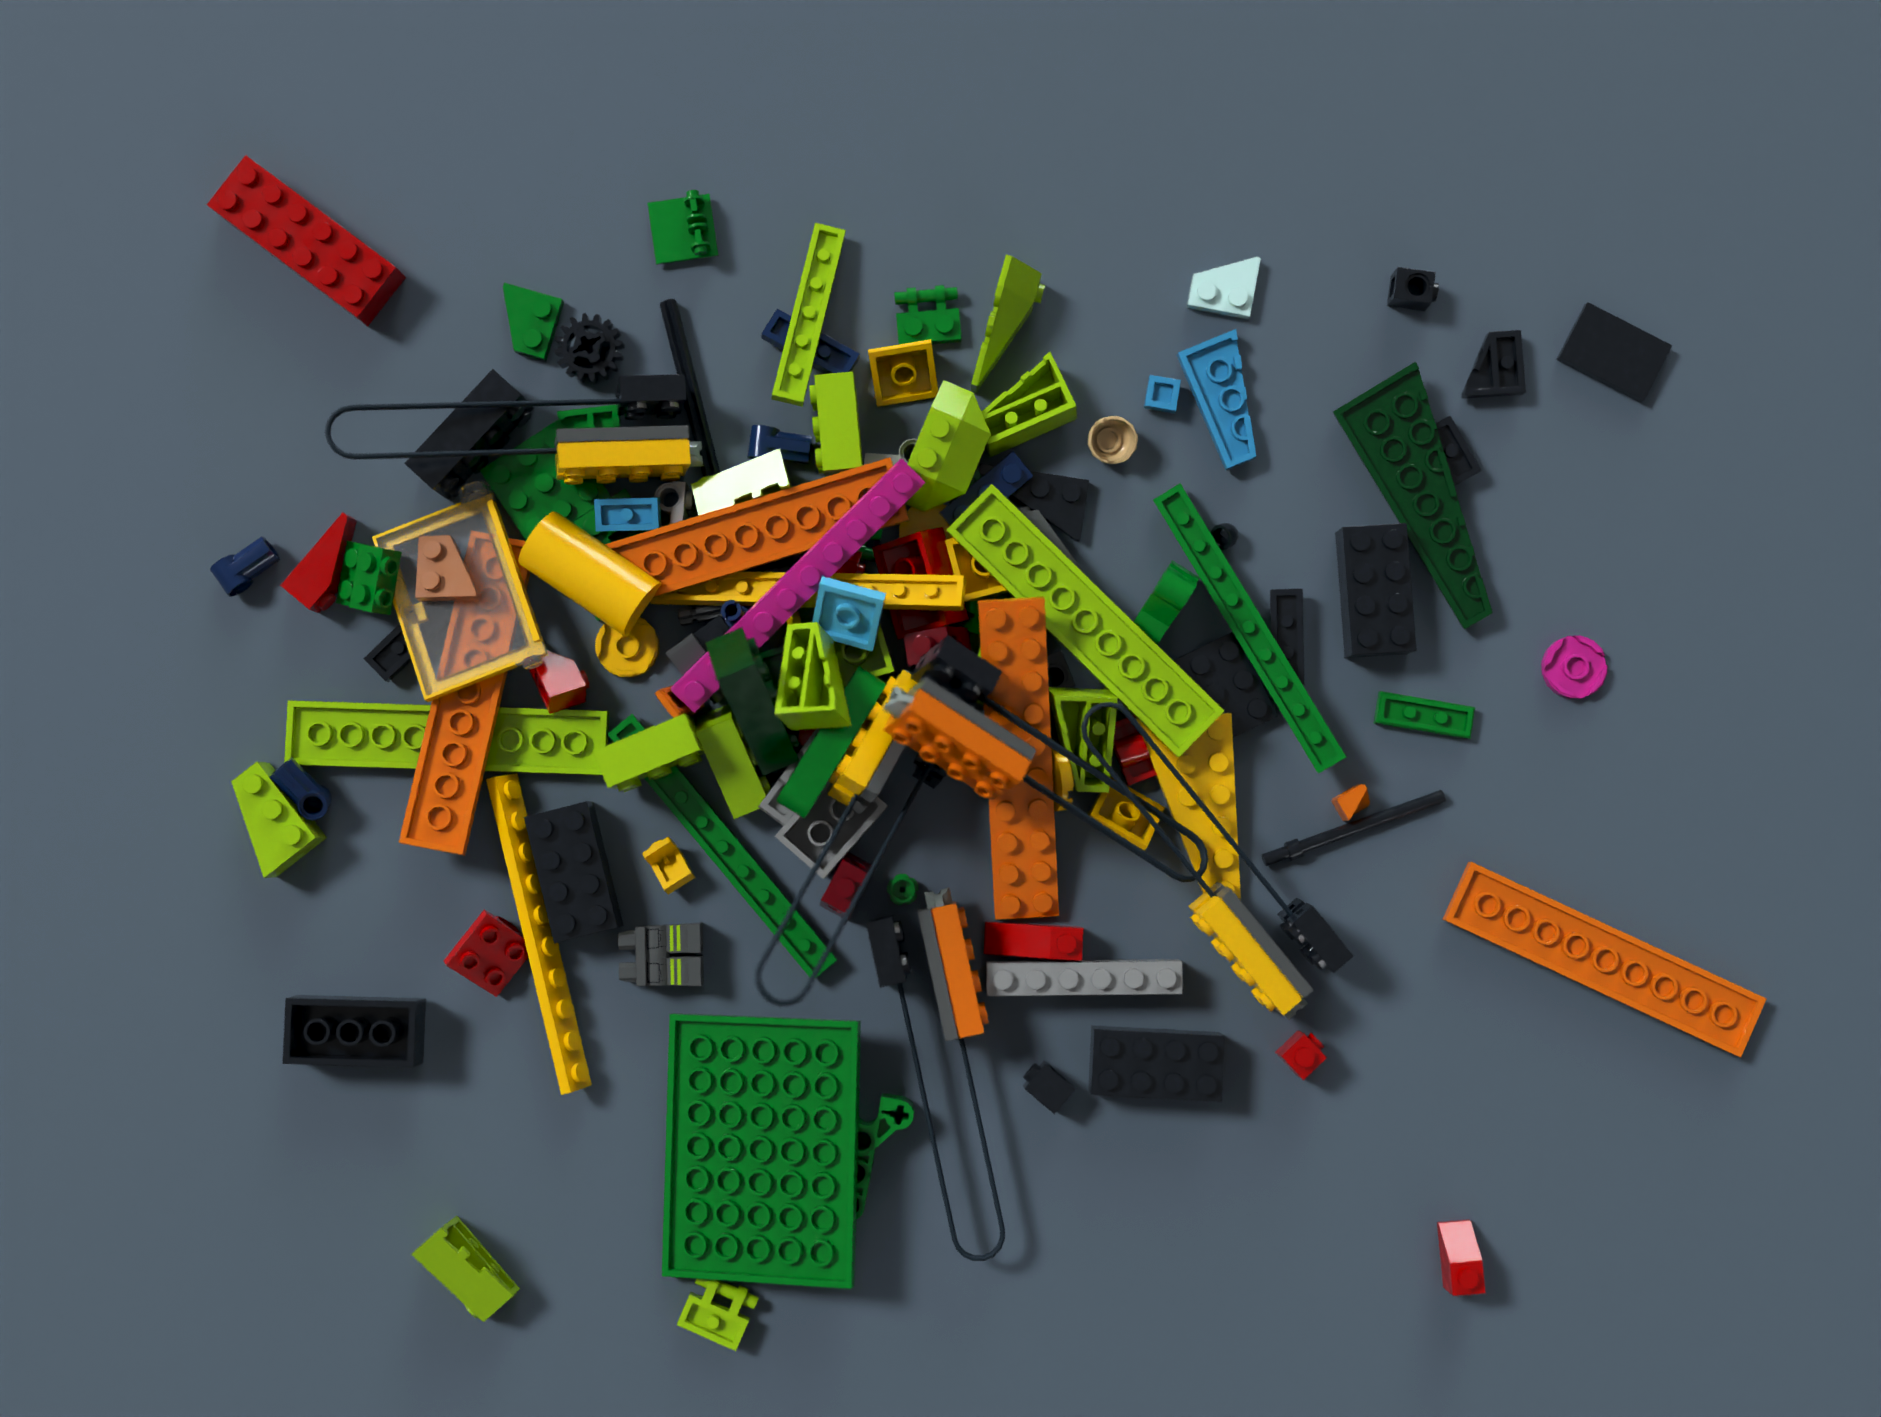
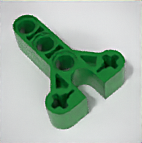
(1166, 601)
(879, 1131)

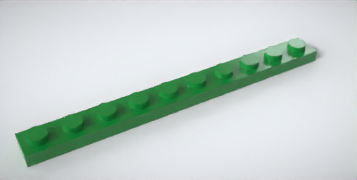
(1249, 629)
(733, 860)

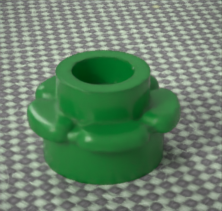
(909, 895)

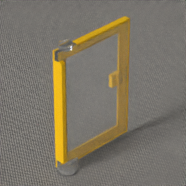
(465, 639)

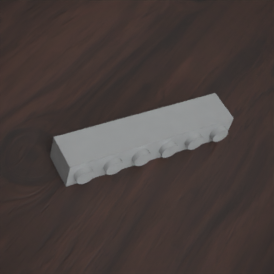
(1084, 977)

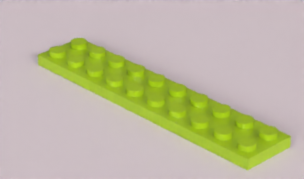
(1086, 621)
(393, 735)

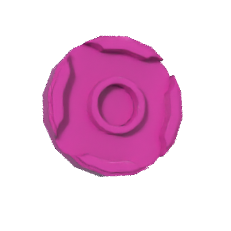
(1574, 667)

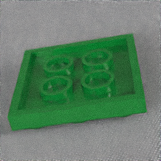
(530, 487)

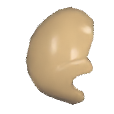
(1112, 440)

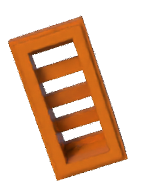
(673, 703)

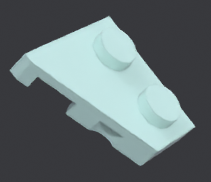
(1225, 289)

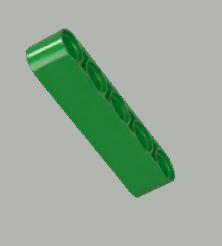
(830, 745)

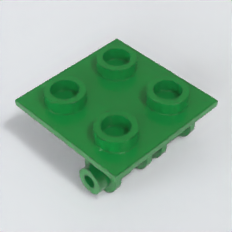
(683, 228)

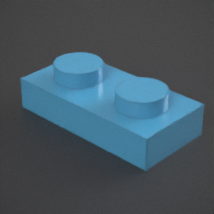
(627, 514)

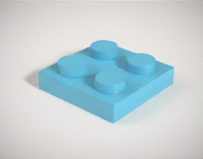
(849, 612)

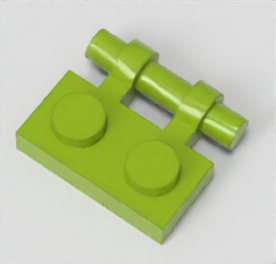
(714, 1320)

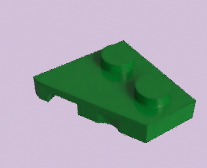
(531, 320)

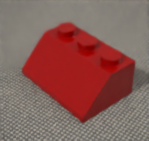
(918, 555)

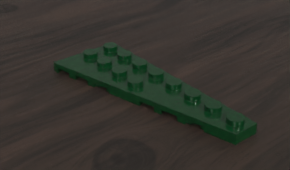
(1405, 458)

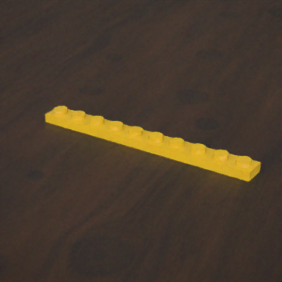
(901, 590)
(542, 951)

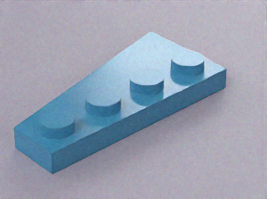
(1219, 391)

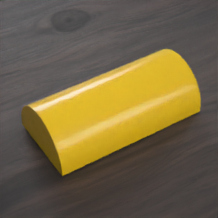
(588, 572)

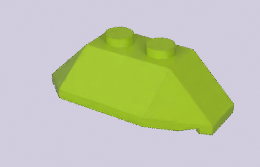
(948, 447)

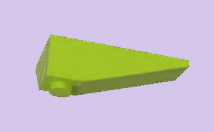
(1013, 303)

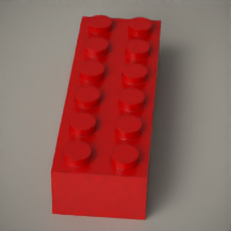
(306, 240)

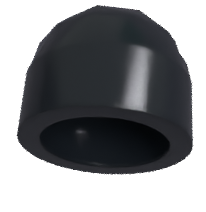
(1226, 538)

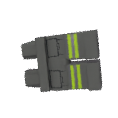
(653, 955)

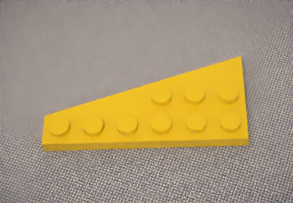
(1211, 775)

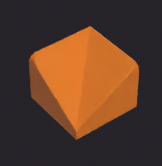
(1351, 801)

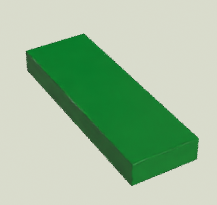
(1424, 715)

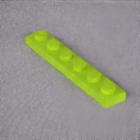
(808, 315)

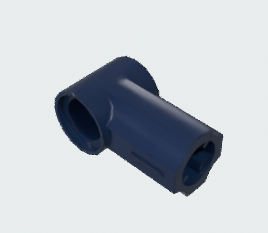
(793, 446)
(238, 570)
(299, 786)

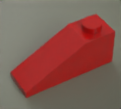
(319, 572)
(1034, 940)

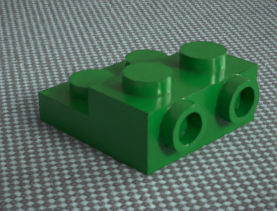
(368, 578)

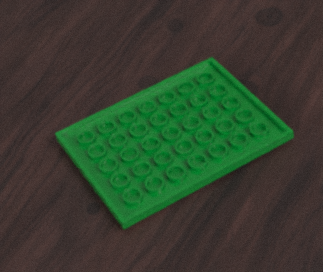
(762, 1149)

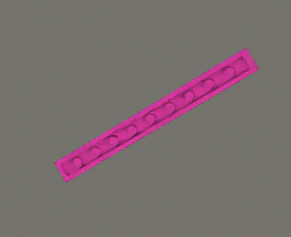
(805, 575)

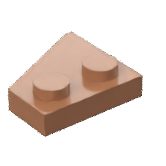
(442, 571)

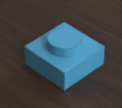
(1162, 394)

